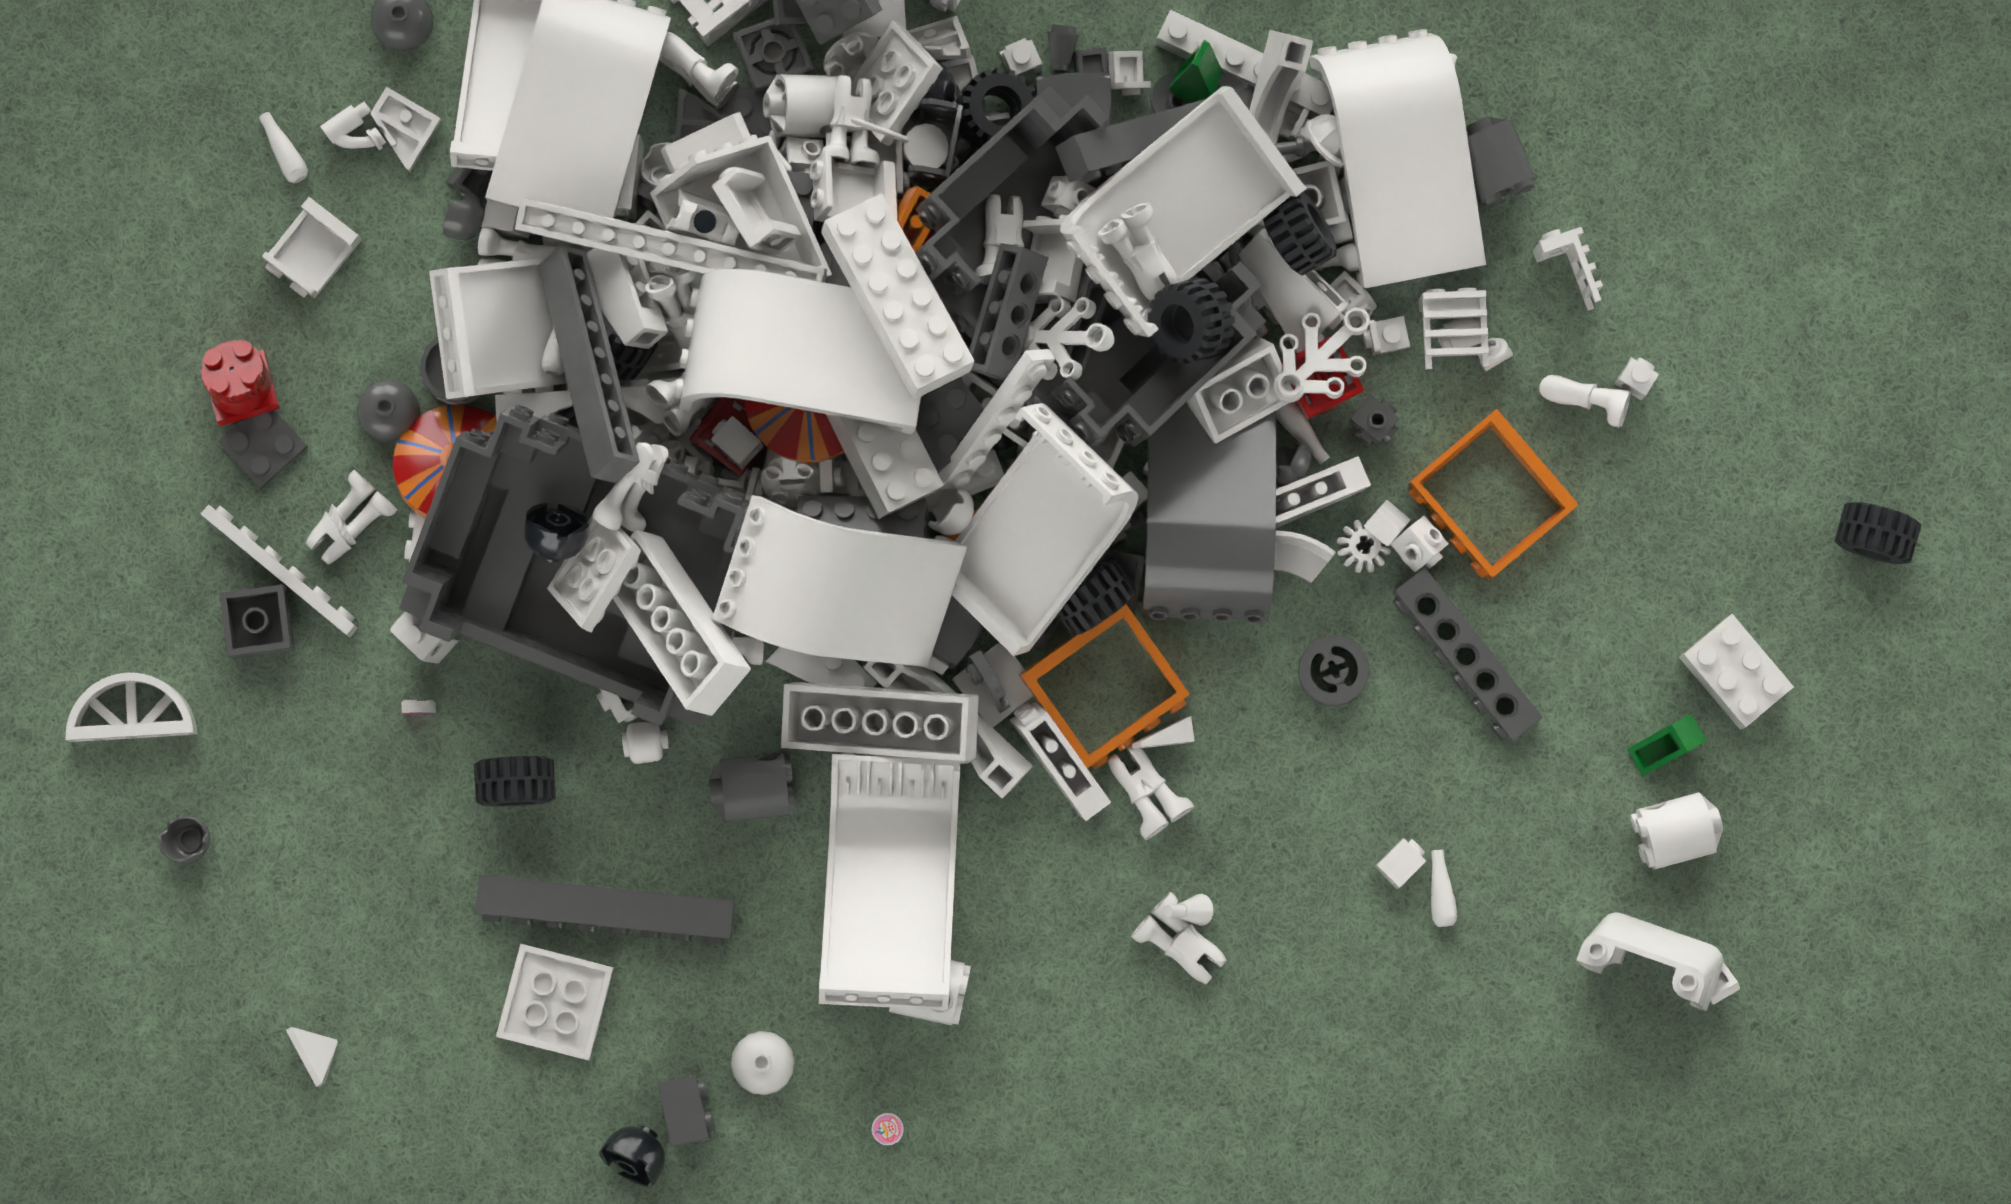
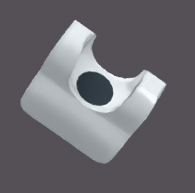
(703, 220)

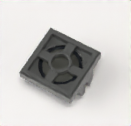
(772, 52)

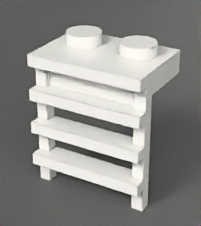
(1557, 243)
(1454, 304)

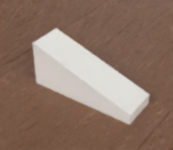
(1176, 733)

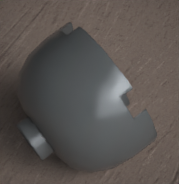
(402, 23)
(387, 410)

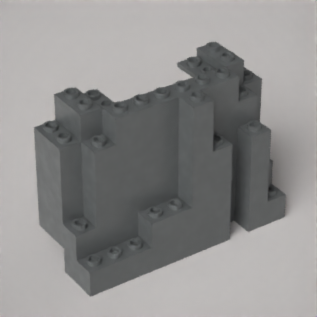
(1121, 386)
(486, 582)

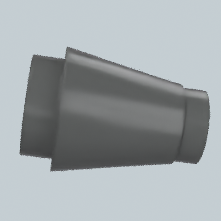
(1061, 46)

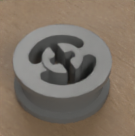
(1322, 647)

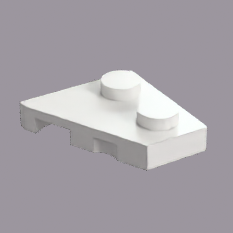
(943, 39)
(404, 125)

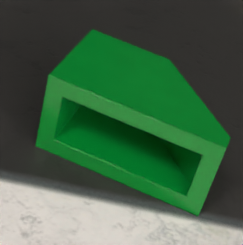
(1197, 75)
(1667, 744)

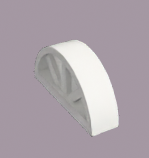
(133, 729)

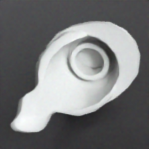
(1320, 136)

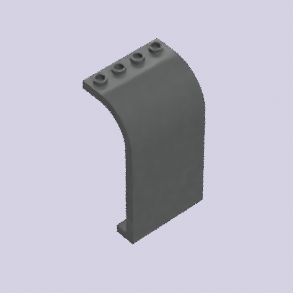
(1210, 521)

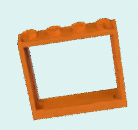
(1529, 461)
(1145, 722)

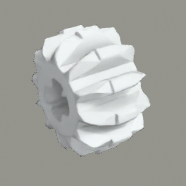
(1357, 556)

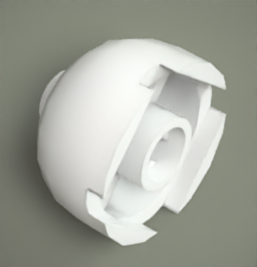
(762, 1063)

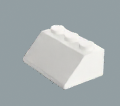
(1240, 391)

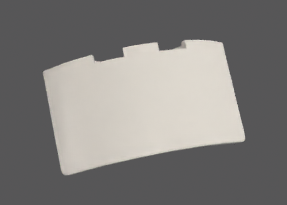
(1300, 555)

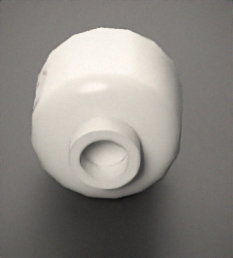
(644, 742)

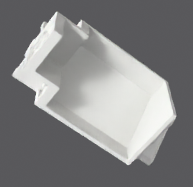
(705, 154)

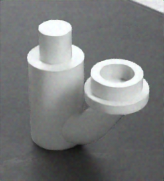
(347, 121)

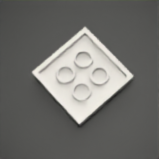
(899, 79)
(595, 574)
(555, 1002)

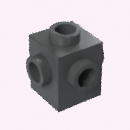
(1363, 417)

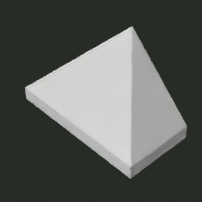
(315, 1052)

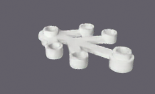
(1096, 336)
(1317, 359)

